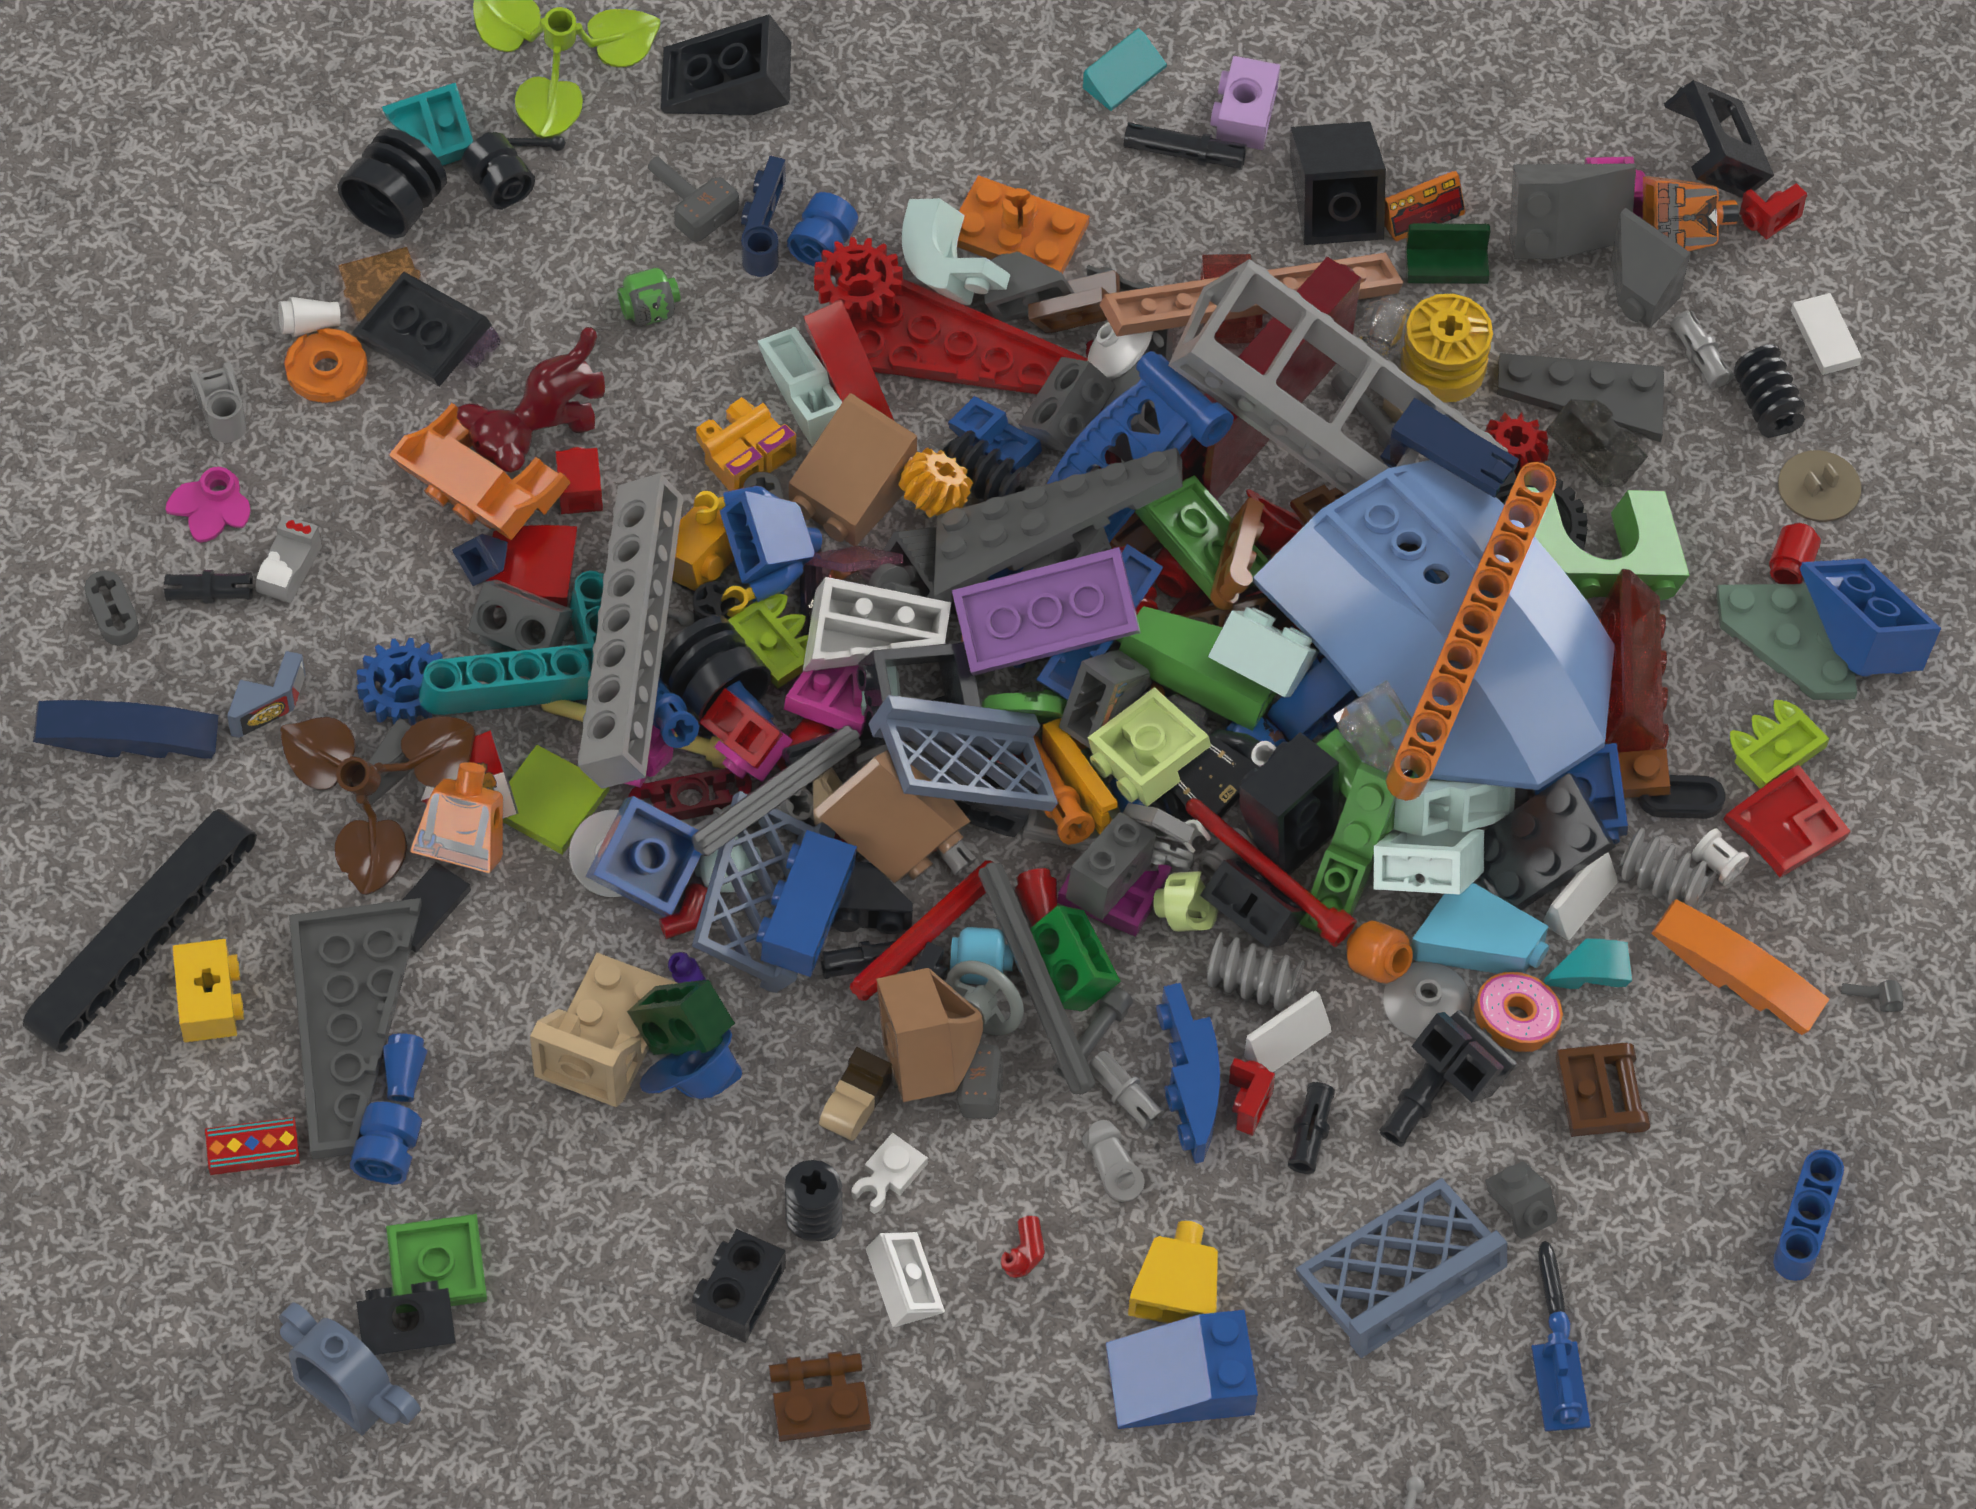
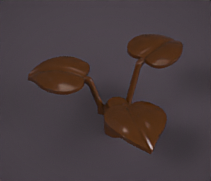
(323, 755)

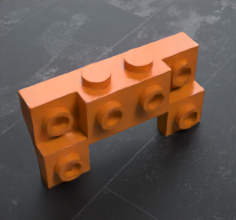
(471, 483)

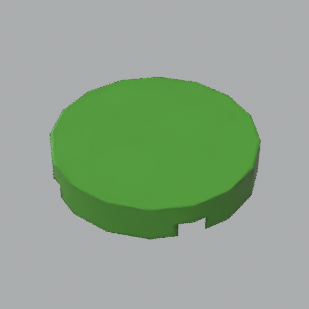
(1045, 706)

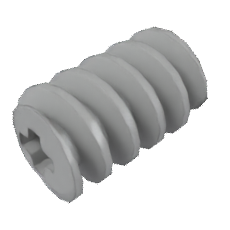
(1665, 871)
(1253, 973)

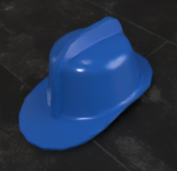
(695, 1072)

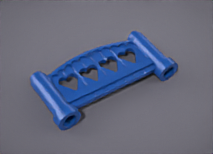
(1181, 416)

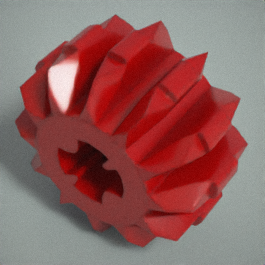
(1520, 438)

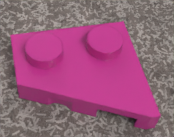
(828, 697)

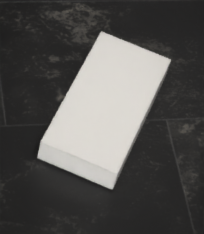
(1826, 334)

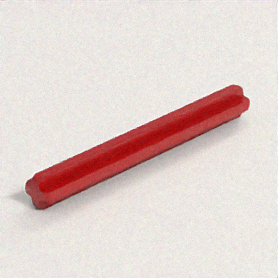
(916, 937)

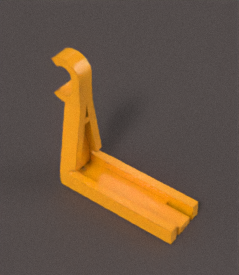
(1078, 772)

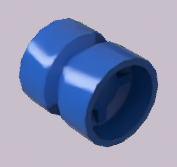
(823, 222)
(387, 1135)

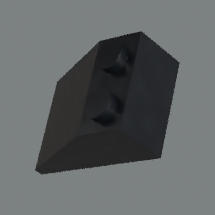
(728, 71)
(1292, 802)

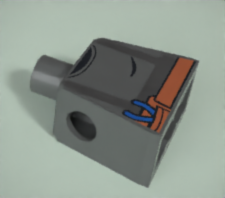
(1102, 686)

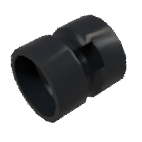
(498, 170)

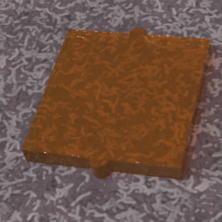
(372, 276)

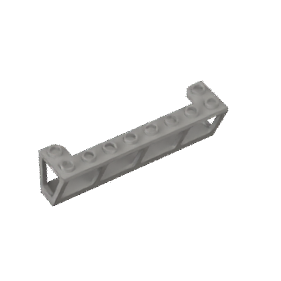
(1273, 410)

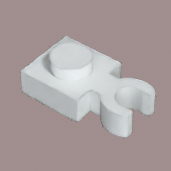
(891, 1168)

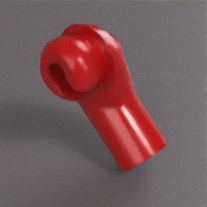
(689, 915)
(1028, 1252)

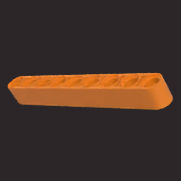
(1466, 646)

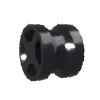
(709, 597)

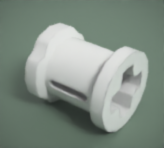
(1720, 856)

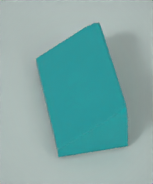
(1123, 70)

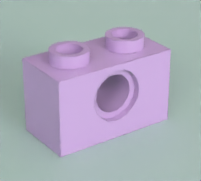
(1247, 101)

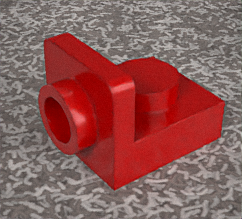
(1775, 213)
(1255, 1092)

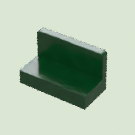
(1447, 253)

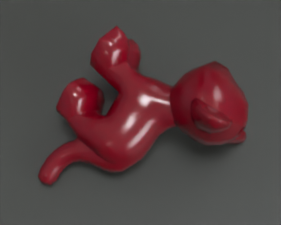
(507, 434)

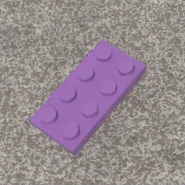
(1046, 611)

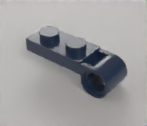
(757, 218)

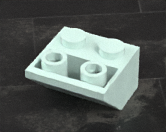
(1263, 651)

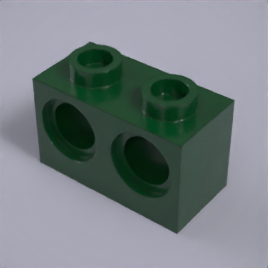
(681, 1018)

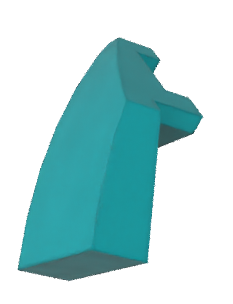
(1593, 962)

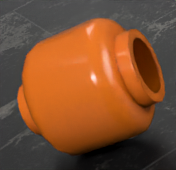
(1379, 952)

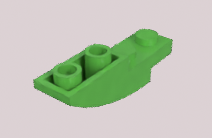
(1351, 852)

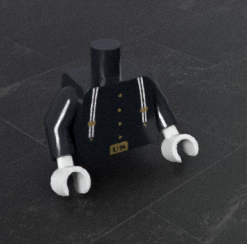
(1216, 777)

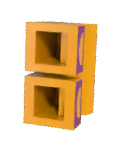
(747, 445)

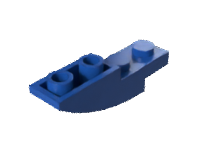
(1195, 1071)

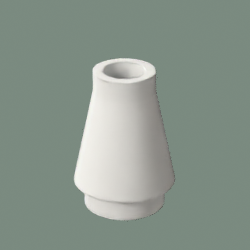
(306, 315)

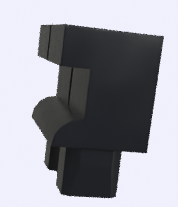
(1466, 1054)

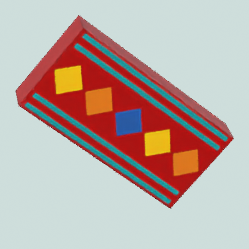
(252, 1146)

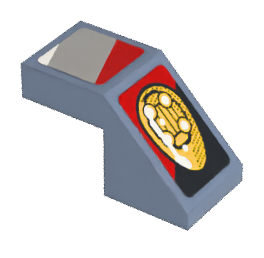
(261, 704)

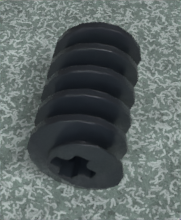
(1769, 391)
(987, 475)
(813, 1201)

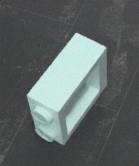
(1445, 859)

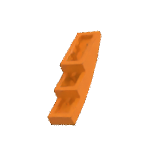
(1740, 964)

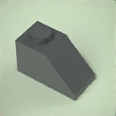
(1028, 283)

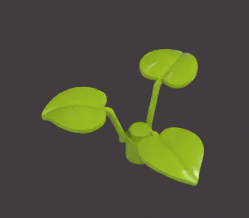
(549, 105)

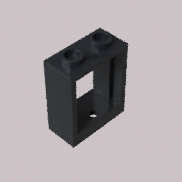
(957, 679)

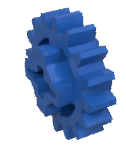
(400, 676)

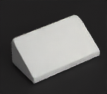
(1581, 897)
(1288, 1033)
(904, 1277)

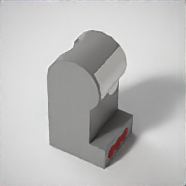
(288, 559)

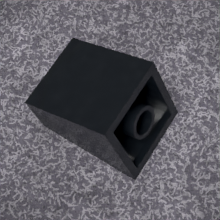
(1338, 182)

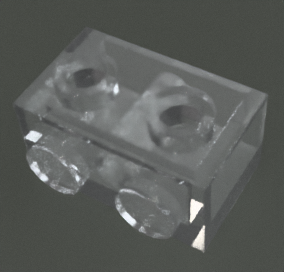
(1375, 726)

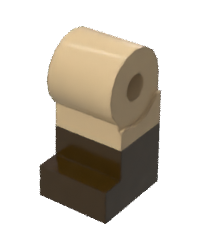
(856, 1094)

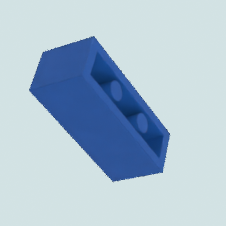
(806, 902)

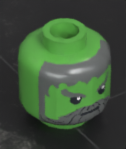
(648, 297)

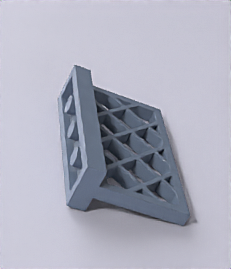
(965, 731)
(772, 977)
(1431, 1287)

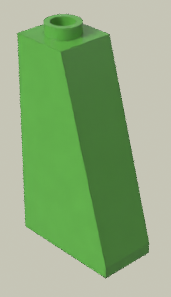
(1178, 658)

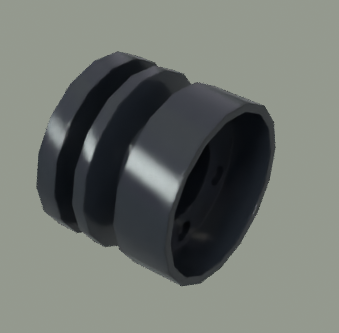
(392, 183)
(707, 661)

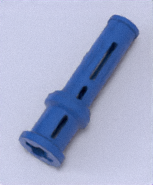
(672, 714)

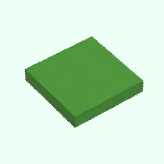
(438, 1251)

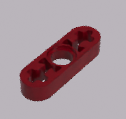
(699, 782)

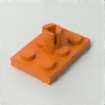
(1013, 220)

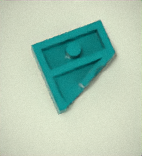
(435, 120)

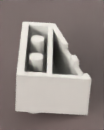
(861, 618)

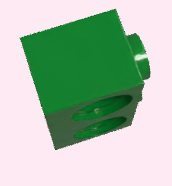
(1074, 957)

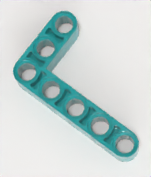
(504, 669)

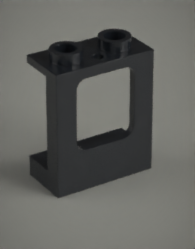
(1730, 163)

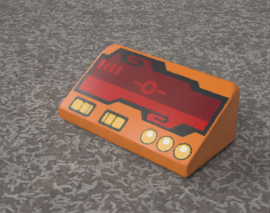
(1425, 203)

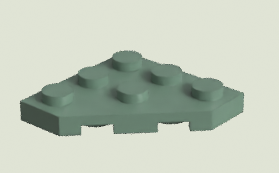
(1787, 636)

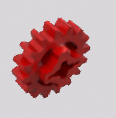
(858, 277)

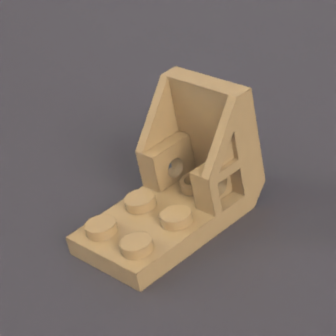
(595, 1042)

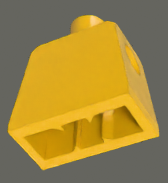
(1176, 1277)

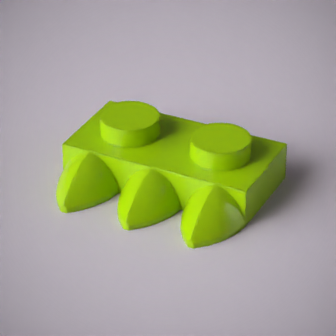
(773, 637)
(1778, 745)

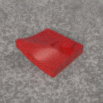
(1788, 822)

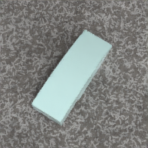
(801, 381)
(1453, 807)

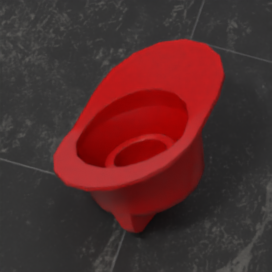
(1279, 525)

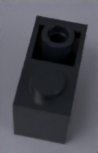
(872, 903)

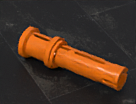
(1068, 811)

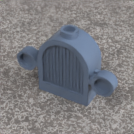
(343, 1372)

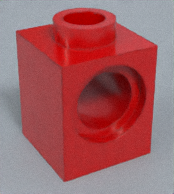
(582, 470)

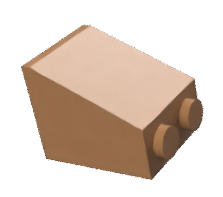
(853, 471)
(892, 827)

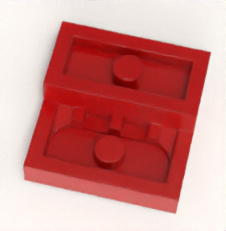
(540, 561)

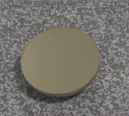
(1819, 486)

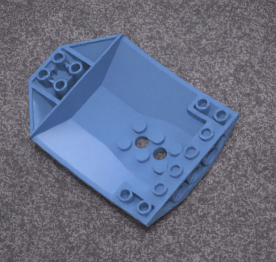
(1375, 617)

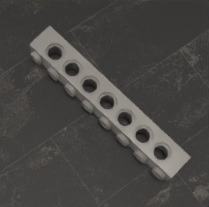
(630, 632)

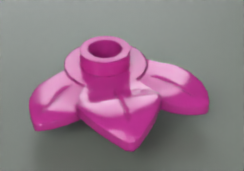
(210, 509)

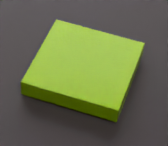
(552, 799)

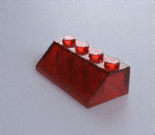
(1636, 690)

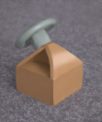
(937, 1025)

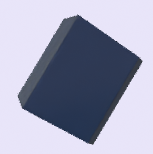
(481, 557)

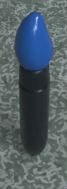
(1553, 1291)

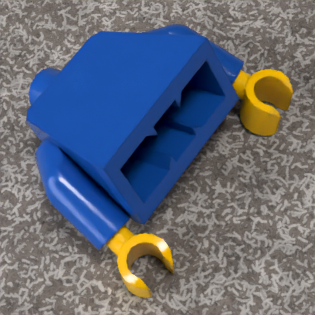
(765, 539)

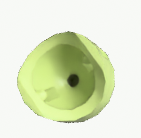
(1182, 902)

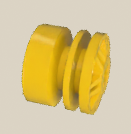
(1447, 346)

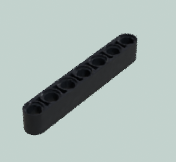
(137, 929)

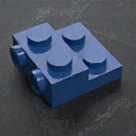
(1603, 786)

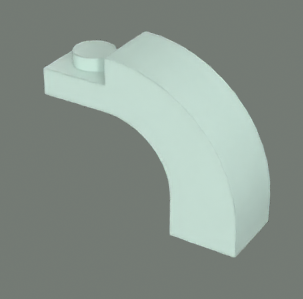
(930, 252)

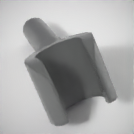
(1888, 993)

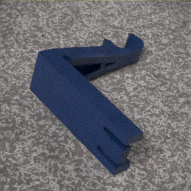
(1450, 447)

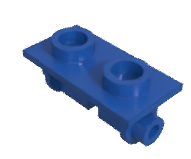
(1560, 1384)

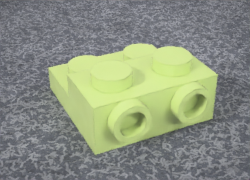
(1147, 747)

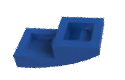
(992, 425)

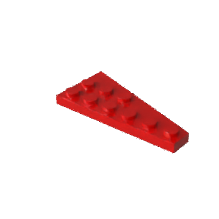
(954, 344)

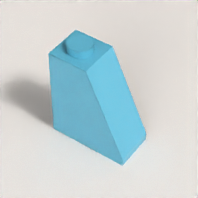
(1480, 934)

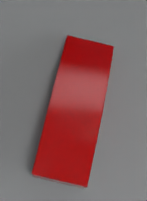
(844, 356)

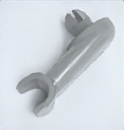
(1118, 1173)

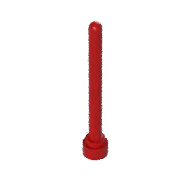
(1333, 923)

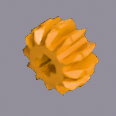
(935, 482)

